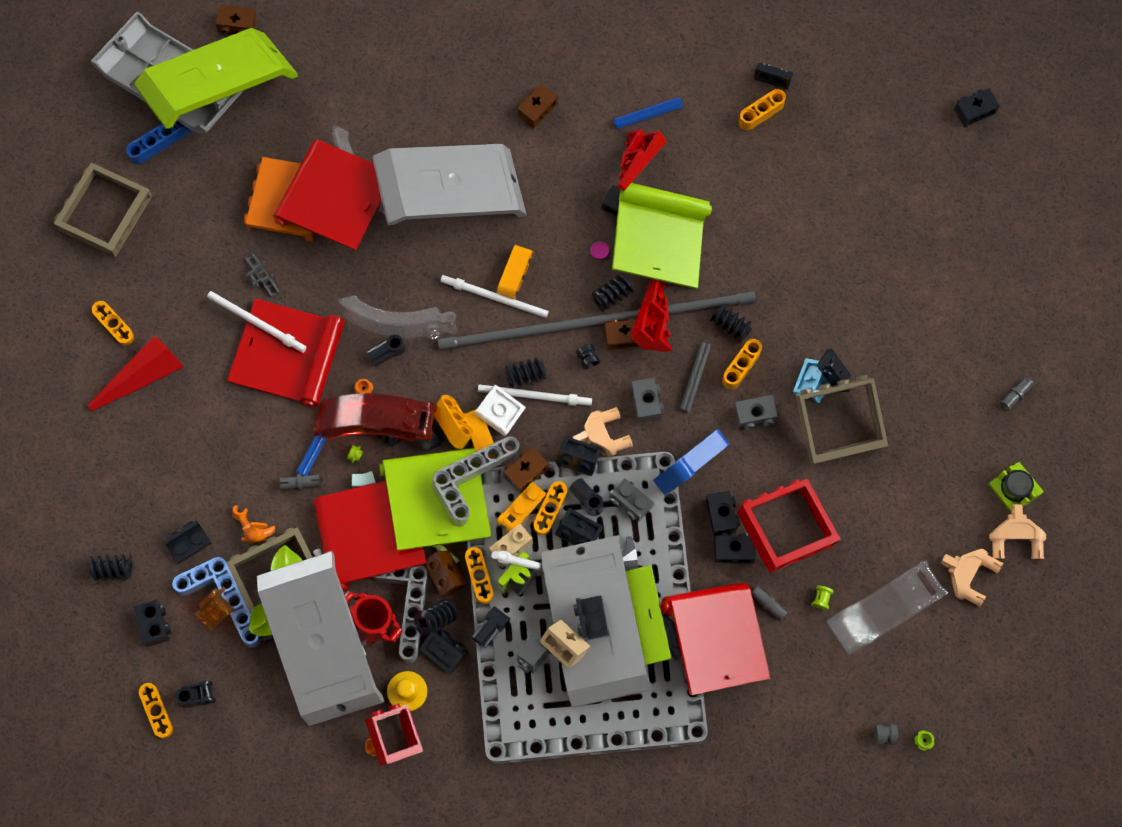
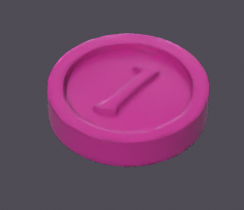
(599, 250)

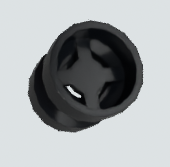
(587, 355)

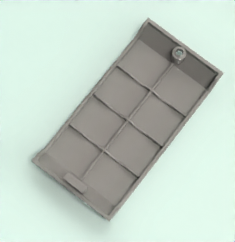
(143, 46)
(447, 182)
(317, 639)
(615, 662)

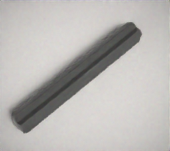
(695, 377)

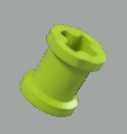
(822, 597)

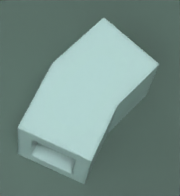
(360, 480)

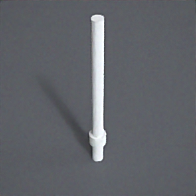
(460, 284)
(288, 340)
(571, 399)
(505, 558)

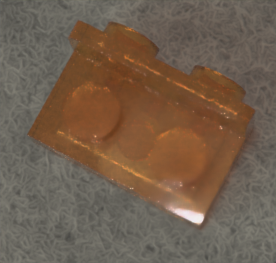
(214, 609)

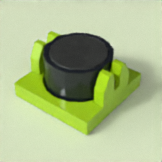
(1017, 486)
(516, 578)

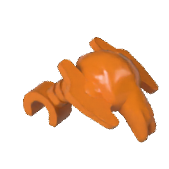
(253, 531)

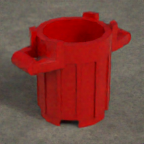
(372, 618)

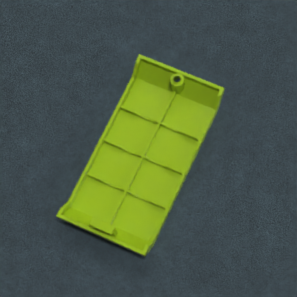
(211, 74)

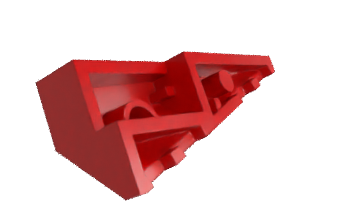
(639, 152)
(650, 326)
(147, 366)

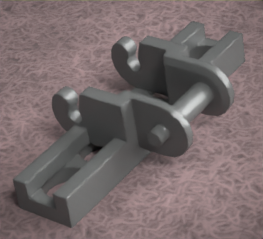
(256, 267)

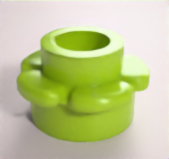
(354, 454)
(929, 740)

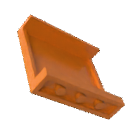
(269, 189)

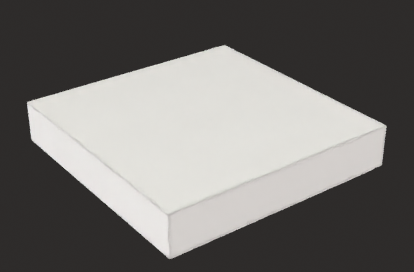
(499, 410)

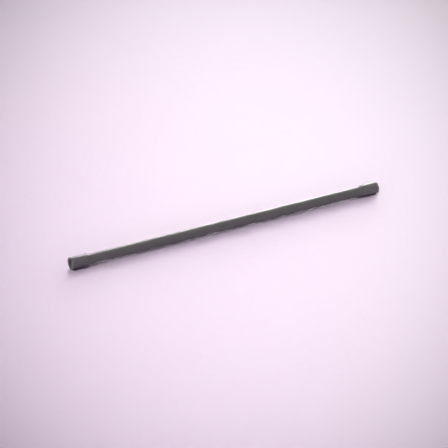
(453, 342)

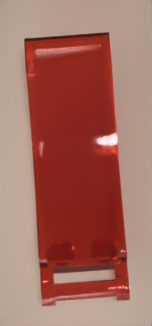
(374, 415)

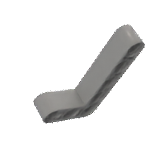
(469, 472)
(410, 604)

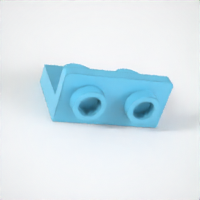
(810, 378)

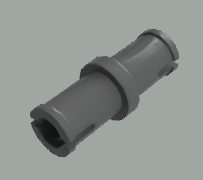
(1016, 393)
(299, 482)
(769, 603)

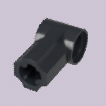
(384, 351)
(586, 495)
(493, 623)

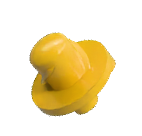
(407, 689)

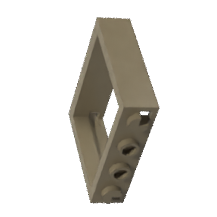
(126, 225)
(879, 442)
(256, 551)

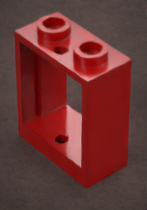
(409, 730)

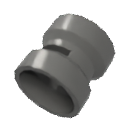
(886, 734)

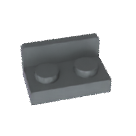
(631, 500)

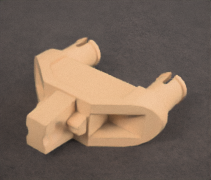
(597, 435)
(1017, 527)
(964, 569)

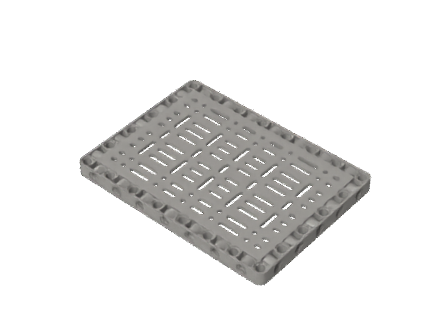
(595, 732)

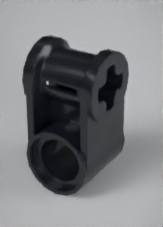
(197, 694)

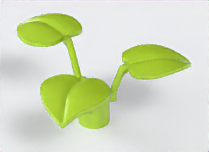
(258, 621)

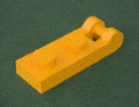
(522, 507)

